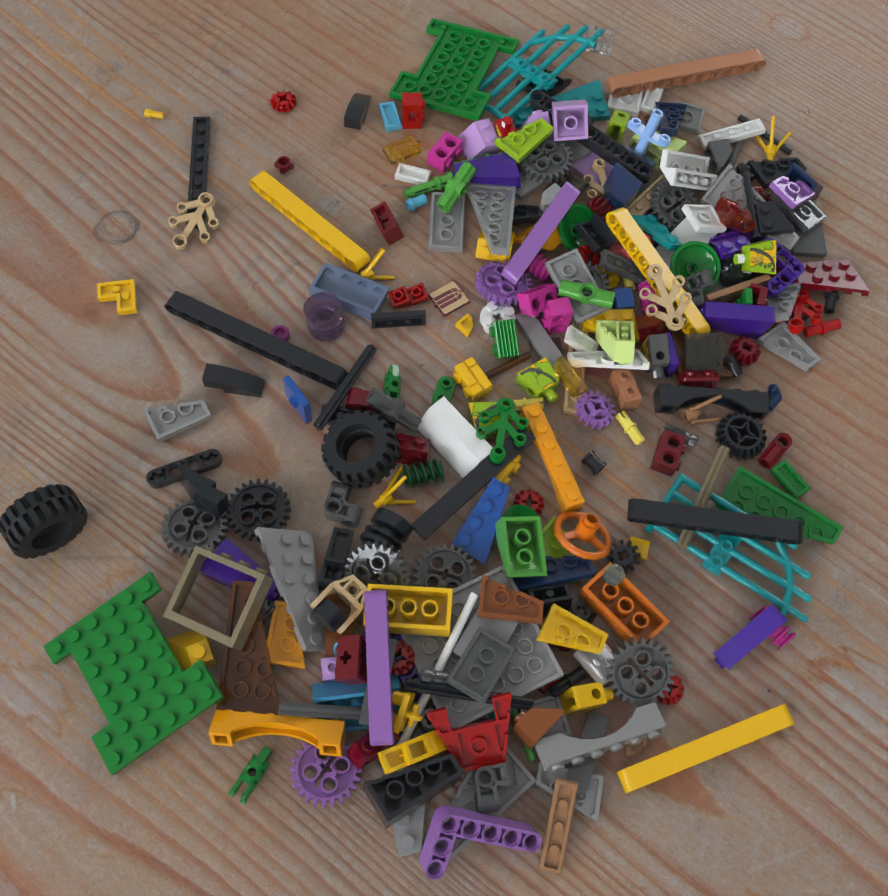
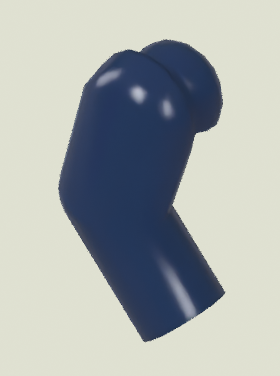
(774, 396)

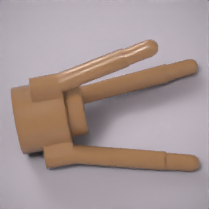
(691, 412)

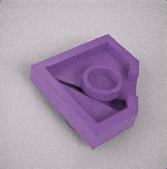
(792, 192)

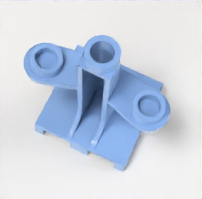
(648, 135)

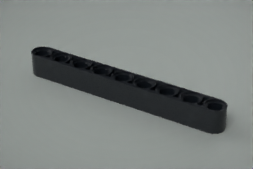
(599, 138)
(715, 521)

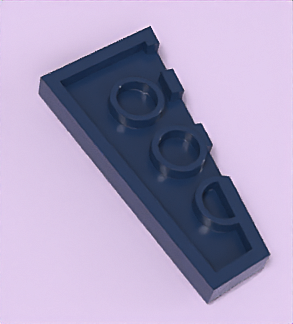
(672, 117)
(559, 570)

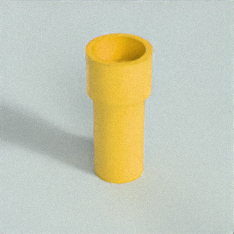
(155, 114)

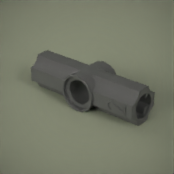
(393, 409)

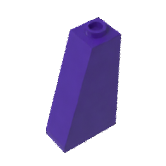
(494, 170)
(738, 318)
(225, 575)
(749, 637)

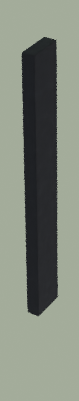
(199, 160)
(467, 488)

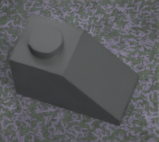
(719, 154)

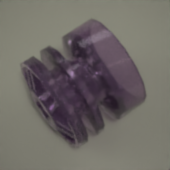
(324, 316)

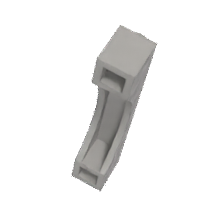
(560, 749)

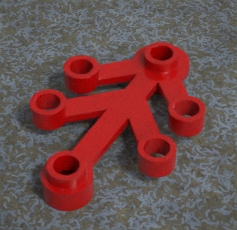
(796, 324)

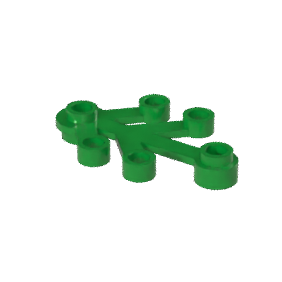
(502, 426)

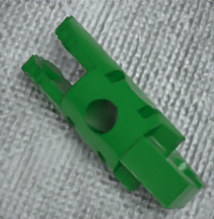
(392, 382)
(256, 763)

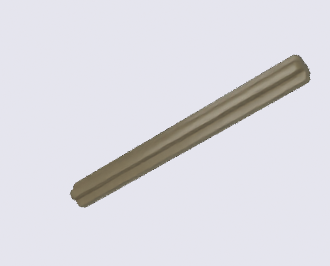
(706, 490)

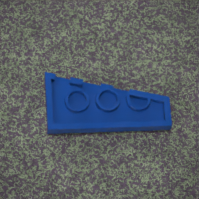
(479, 528)

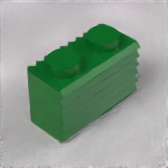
(504, 338)

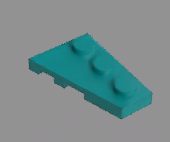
(659, 232)

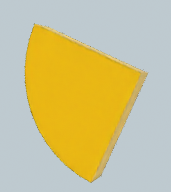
(465, 325)
(643, 547)

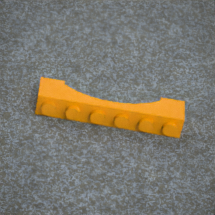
(564, 484)
(233, 726)

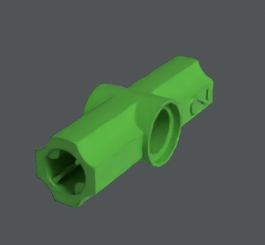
(456, 187)
(598, 296)

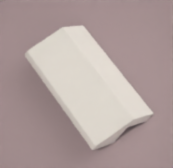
(687, 170)
(453, 437)

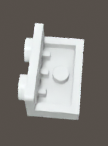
(595, 663)

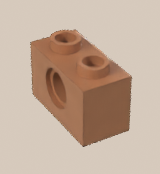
(625, 389)

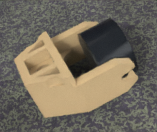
(329, 614)

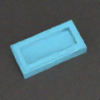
(390, 116)

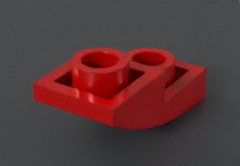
(408, 297)

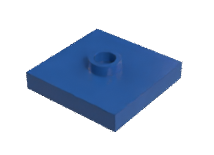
(297, 399)

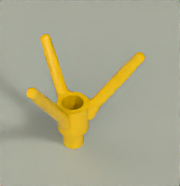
(771, 149)
(369, 274)
(386, 497)

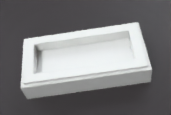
(649, 100)
(412, 174)
(579, 340)

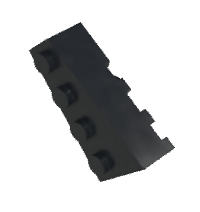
(405, 791)

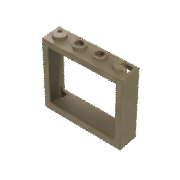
(249, 612)

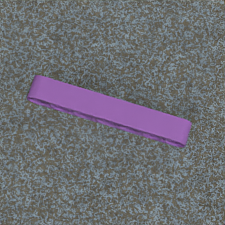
(540, 233)
(378, 668)

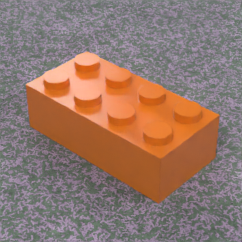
(623, 608)

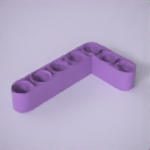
(474, 831)

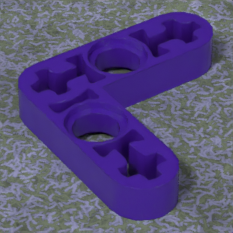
(786, 271)

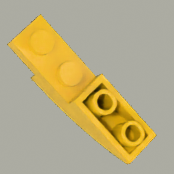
(411, 751)

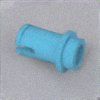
(415, 202)

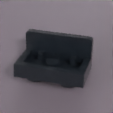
(596, 234)

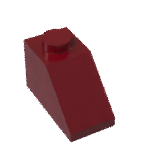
(650, 326)

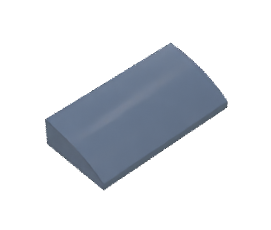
(355, 292)

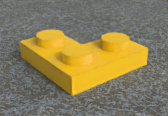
(121, 291)

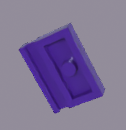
(728, 244)
(674, 359)

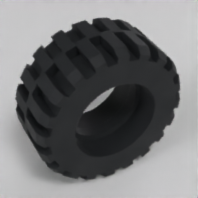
(348, 431)
(43, 521)

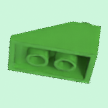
(521, 546)

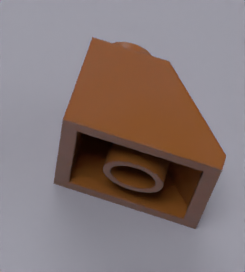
(534, 724)

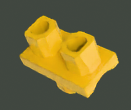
(405, 702)

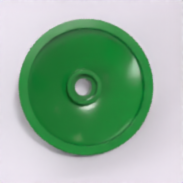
(569, 236)
(698, 257)

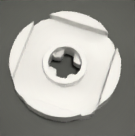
(490, 311)

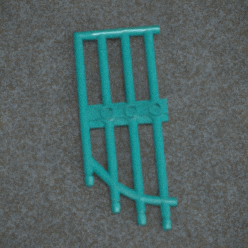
(533, 73)
(726, 546)

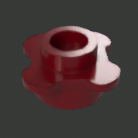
(283, 164)

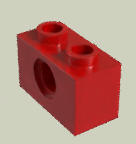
(413, 110)

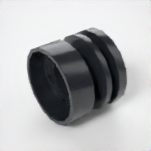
(387, 527)

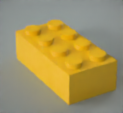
(418, 609)

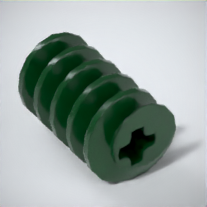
(423, 472)

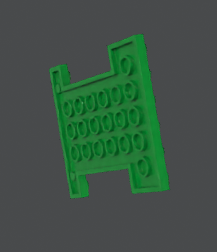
(455, 69)
(134, 675)

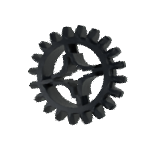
(752, 435)

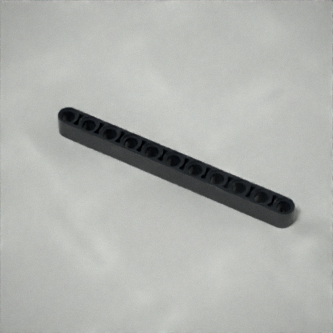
(256, 340)

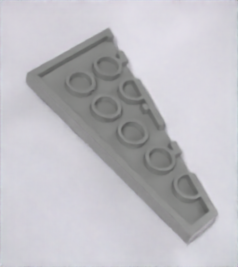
(732, 187)
(295, 576)

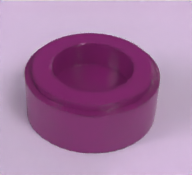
(281, 332)

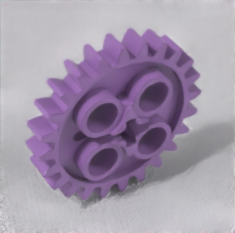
(498, 288)
(342, 779)

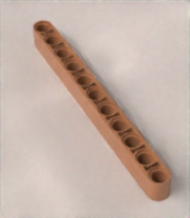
(685, 73)

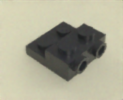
(732, 274)

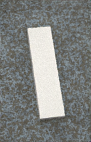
(734, 133)

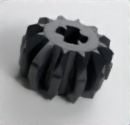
(630, 553)

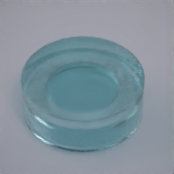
(614, 574)

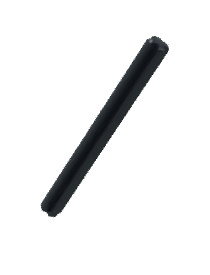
(344, 387)
(451, 692)

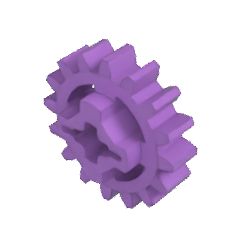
(594, 409)

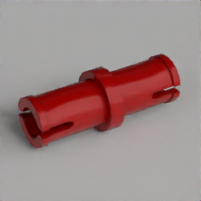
(822, 328)

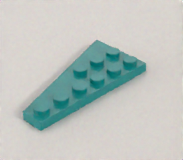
(591, 92)

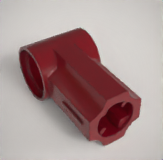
(775, 451)

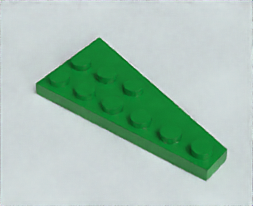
(764, 499)

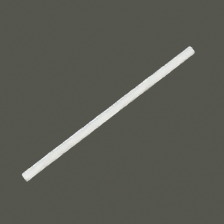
(443, 659)

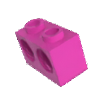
(445, 152)
(535, 299)
(557, 315)

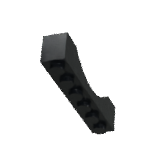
(672, 398)

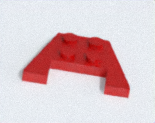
(479, 742)

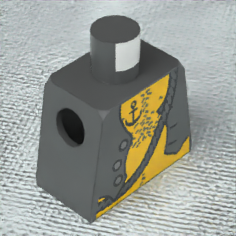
(656, 351)

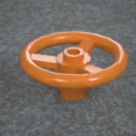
(585, 532)

